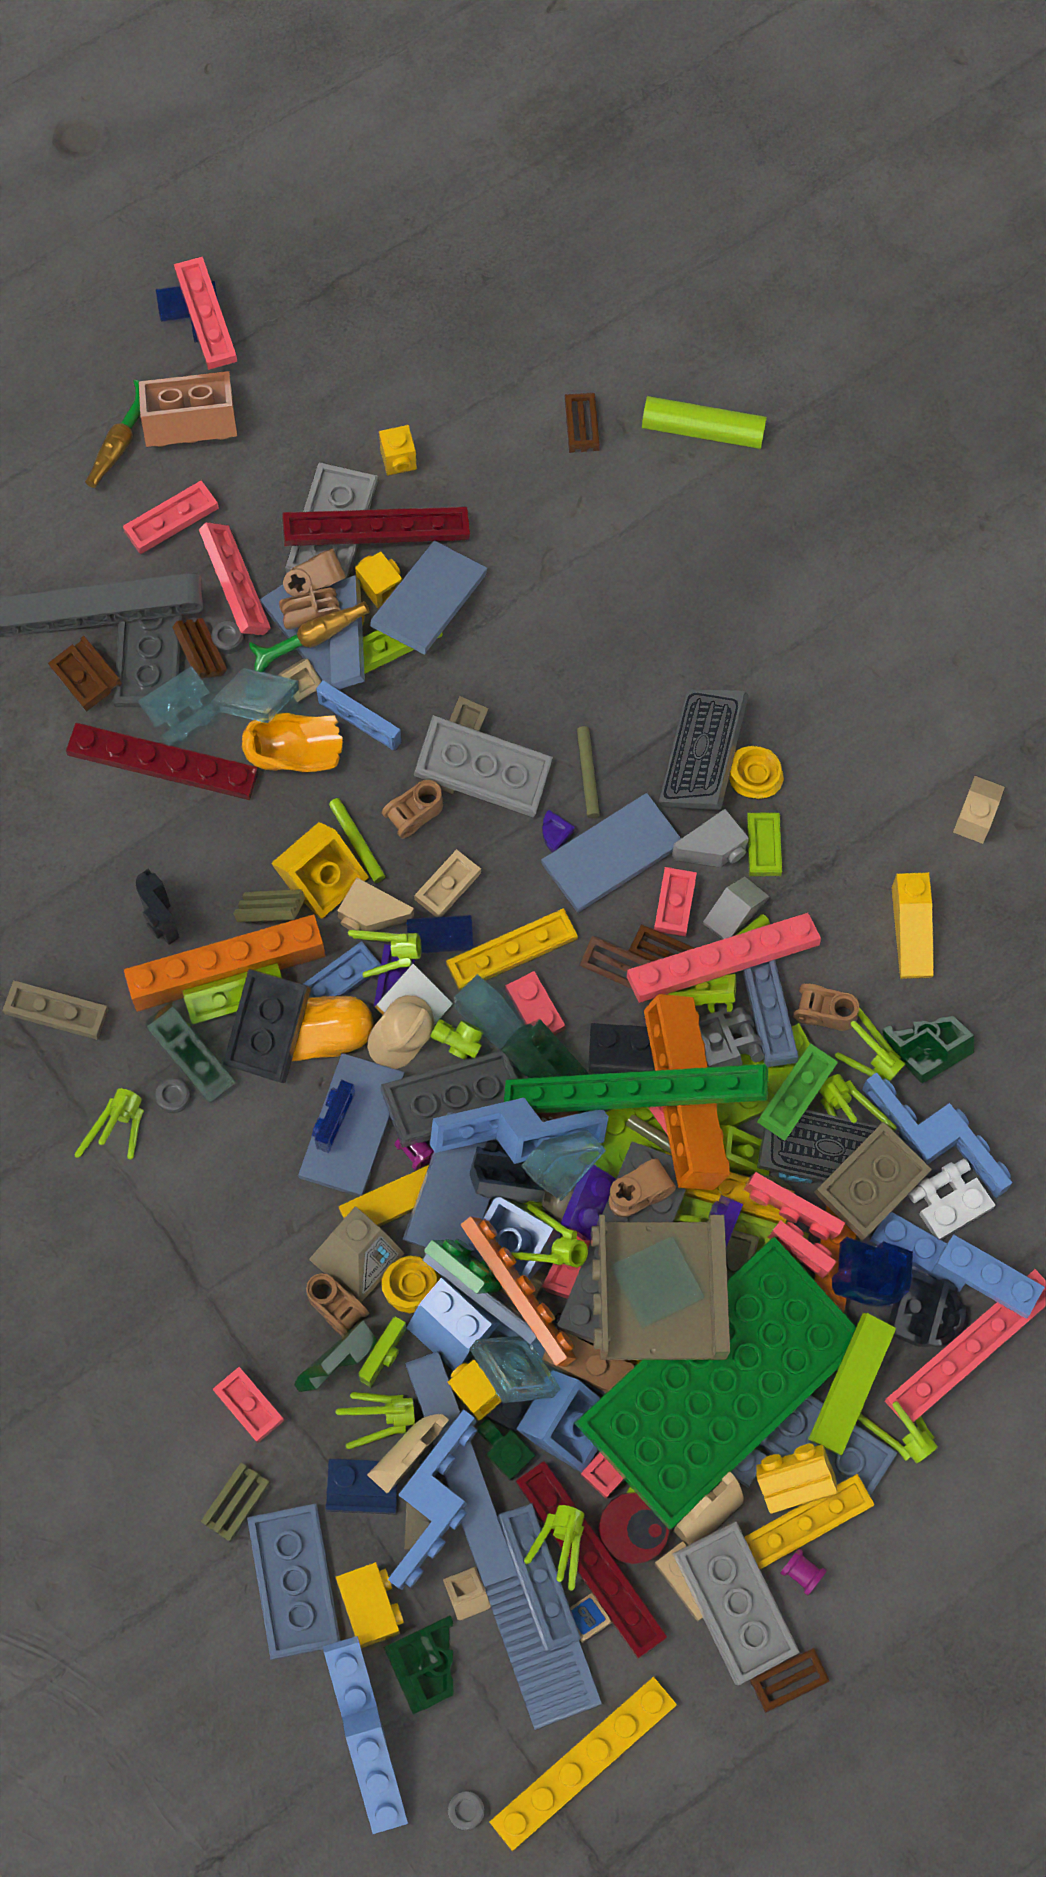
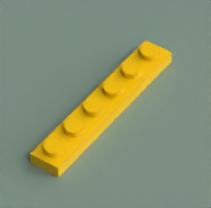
(582, 1763)

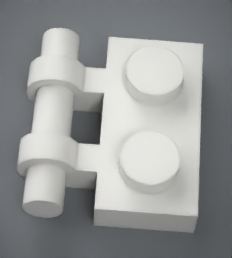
(955, 1209)

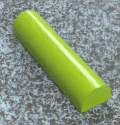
(703, 422)

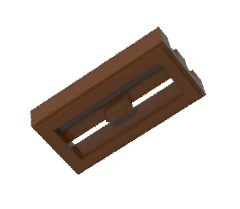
(583, 444)
(203, 648)
(658, 937)
(611, 947)
(762, 1693)

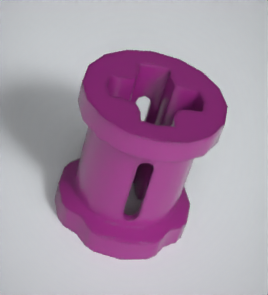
(418, 1153)
(803, 1571)

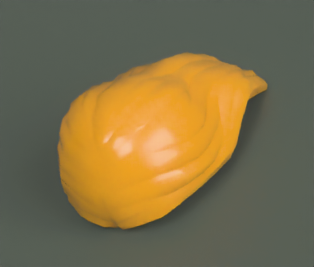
(293, 743)
(333, 1027)

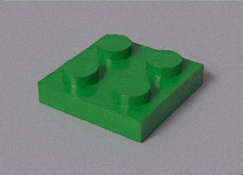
(457, 1259)

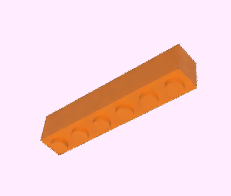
(165, 978)
(691, 1129)

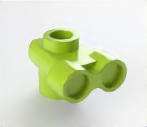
(463, 1039)

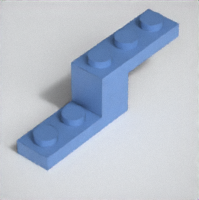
(514, 1127)
(939, 1134)
(961, 1264)
(434, 1500)
(365, 1735)

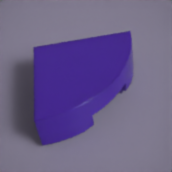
(555, 830)

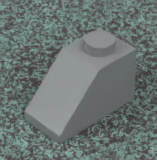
(713, 842)

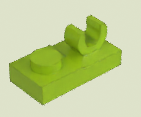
(711, 992)

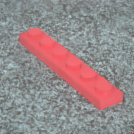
(723, 957)
(962, 1356)

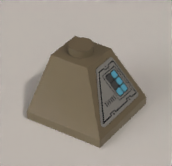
(356, 1254)

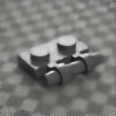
(719, 1043)

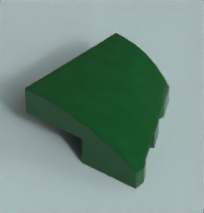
(931, 1045)
(424, 1665)

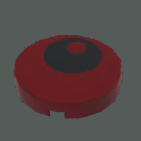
(631, 1529)

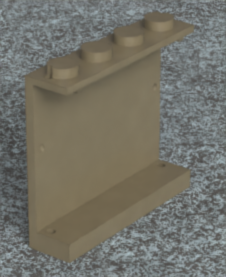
(689, 1334)

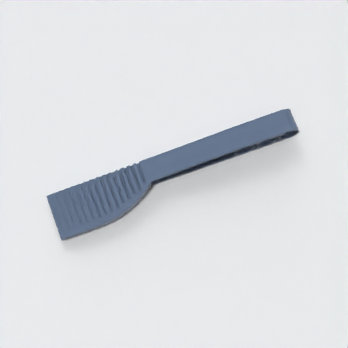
(551, 1682)

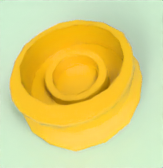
(756, 772)
(408, 1282)

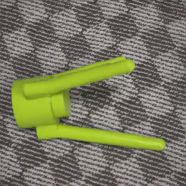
(404, 946)
(887, 1061)
(837, 1094)
(120, 1108)
(565, 1250)
(397, 1410)
(918, 1442)
(567, 1527)

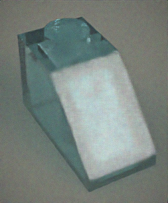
(487, 1011)
(563, 1161)

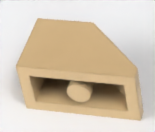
(979, 809)
(371, 908)

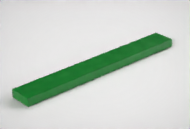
(642, 1088)

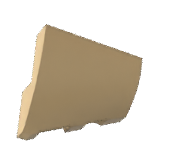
(711, 1511)

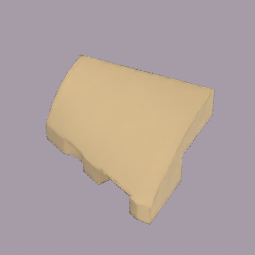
(406, 1451)

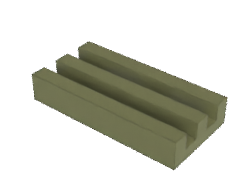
(269, 905)
(224, 1494)

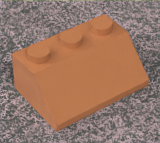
(187, 409)

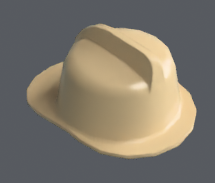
(401, 1032)

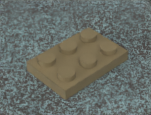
(872, 1181)

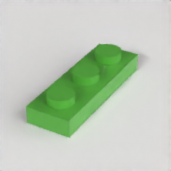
(797, 1092)

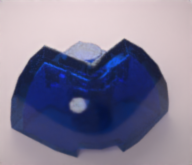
(872, 1273)

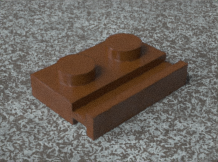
(85, 673)

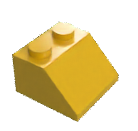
(320, 867)

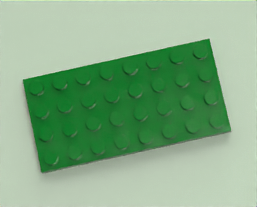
(691, 1422)

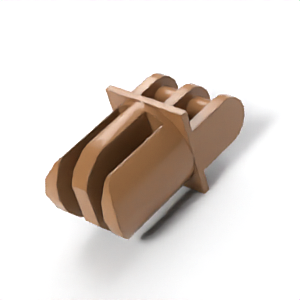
(308, 606)

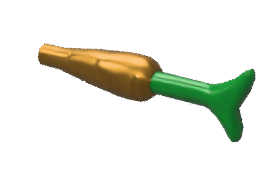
(115, 443)
(309, 634)

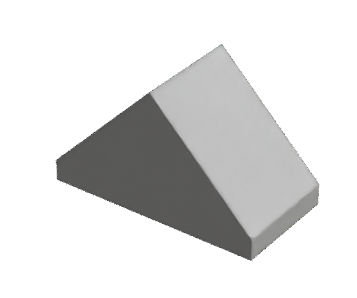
(735, 908)

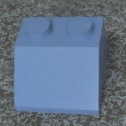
(519, 1232)
(451, 1323)
(552, 1426)

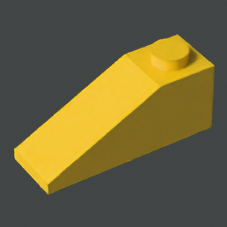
(913, 924)

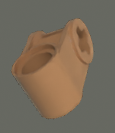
(318, 572)
(409, 812)
(824, 1006)
(645, 1186)
(338, 1309)

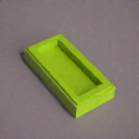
(764, 844)

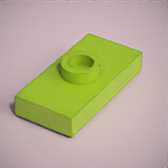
(383, 1352)

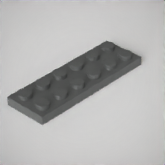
(578, 1312)

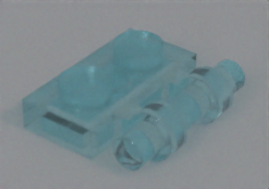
(174, 697)

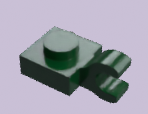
(508, 1452)

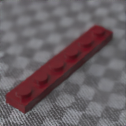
(375, 526)
(162, 761)
(596, 1566)

